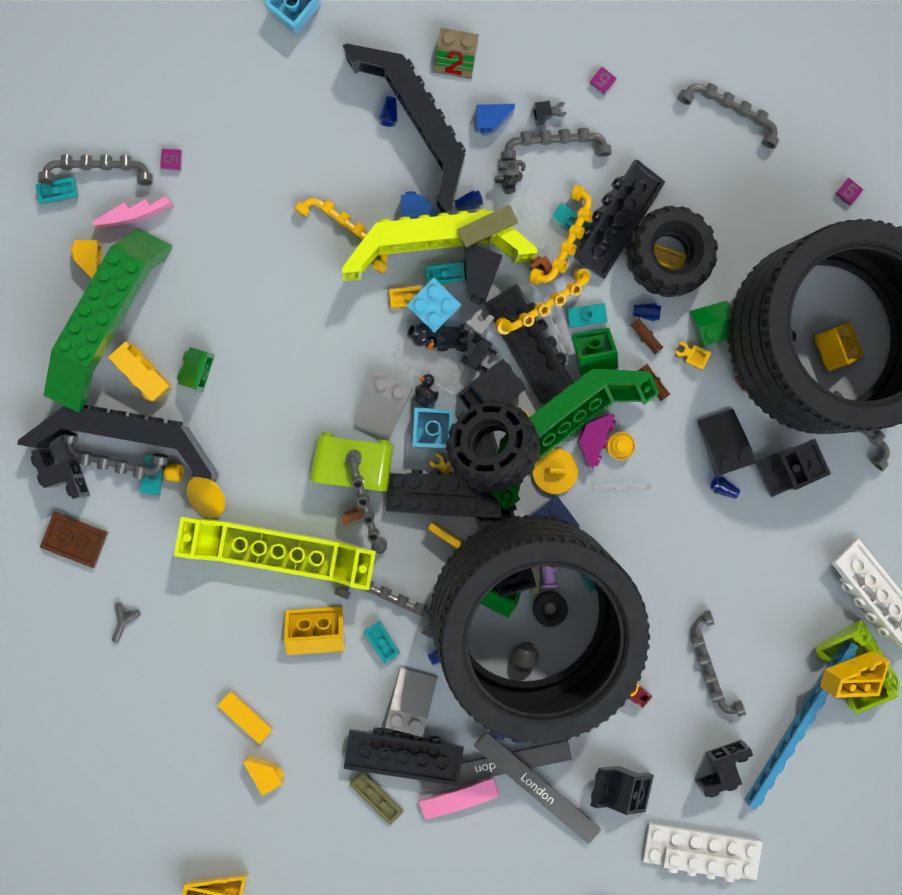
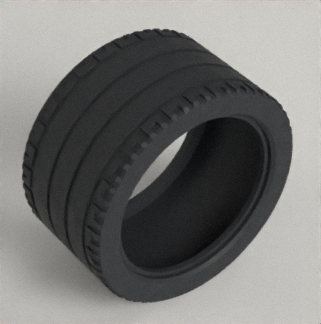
(763, 338)
(584, 691)

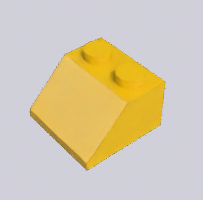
(839, 346)

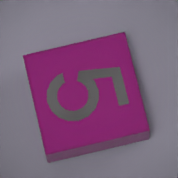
(603, 80)
(171, 159)
(849, 191)

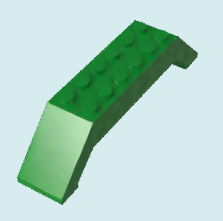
(99, 316)
(577, 407)

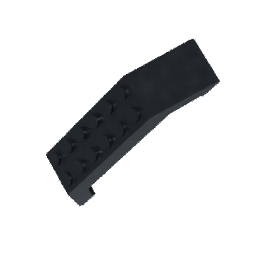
(421, 111)
(130, 428)

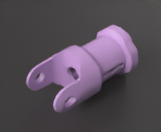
(549, 576)

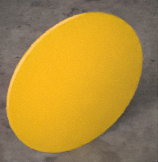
(555, 472)
(205, 497)

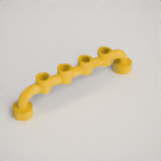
(342, 219)
(567, 247)
(580, 275)

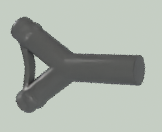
(123, 620)

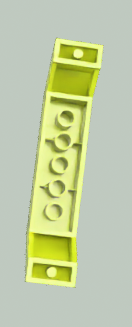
(429, 234)
(275, 551)

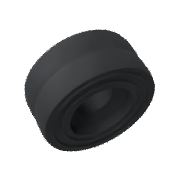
(558, 616)

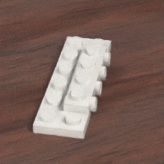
(871, 589)
(702, 852)

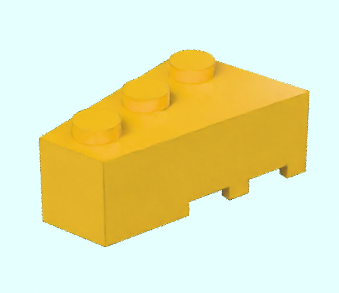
(140, 371)
(856, 677)
(217, 886)

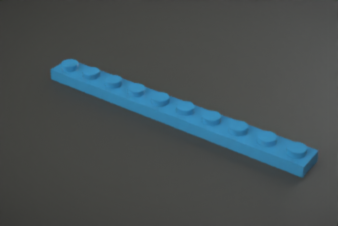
(795, 732)

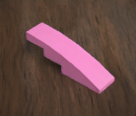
(125, 215)
(459, 798)

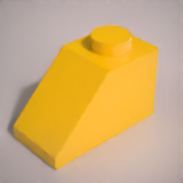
(87, 255)
(264, 774)

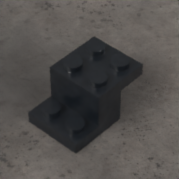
(792, 468)
(56, 474)
(724, 769)
(621, 790)

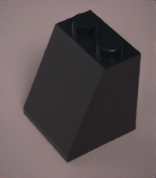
(480, 271)
(496, 384)

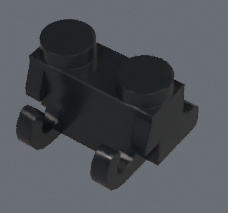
(511, 176)
(452, 338)
(478, 354)

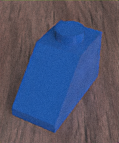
(492, 116)
(416, 205)

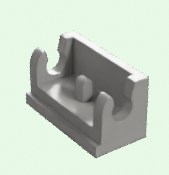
(479, 326)

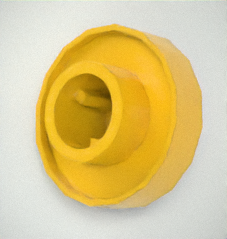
(621, 445)

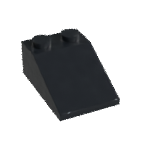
(726, 442)

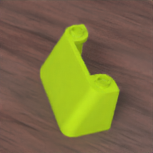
(331, 467)
(860, 636)

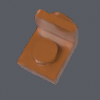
(545, 264)
(352, 515)

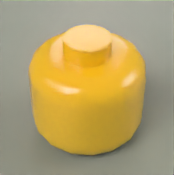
(174, 472)

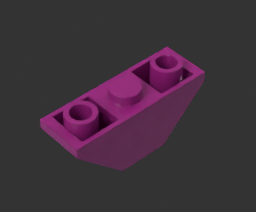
(595, 438)

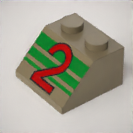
(456, 53)

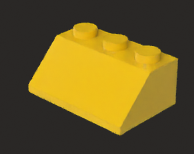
(314, 630)

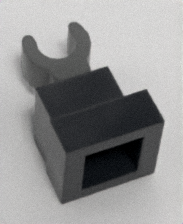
(544, 111)

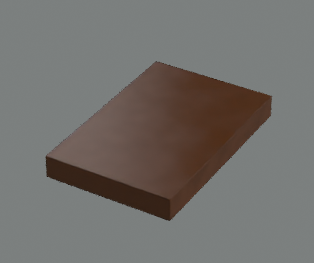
(74, 539)

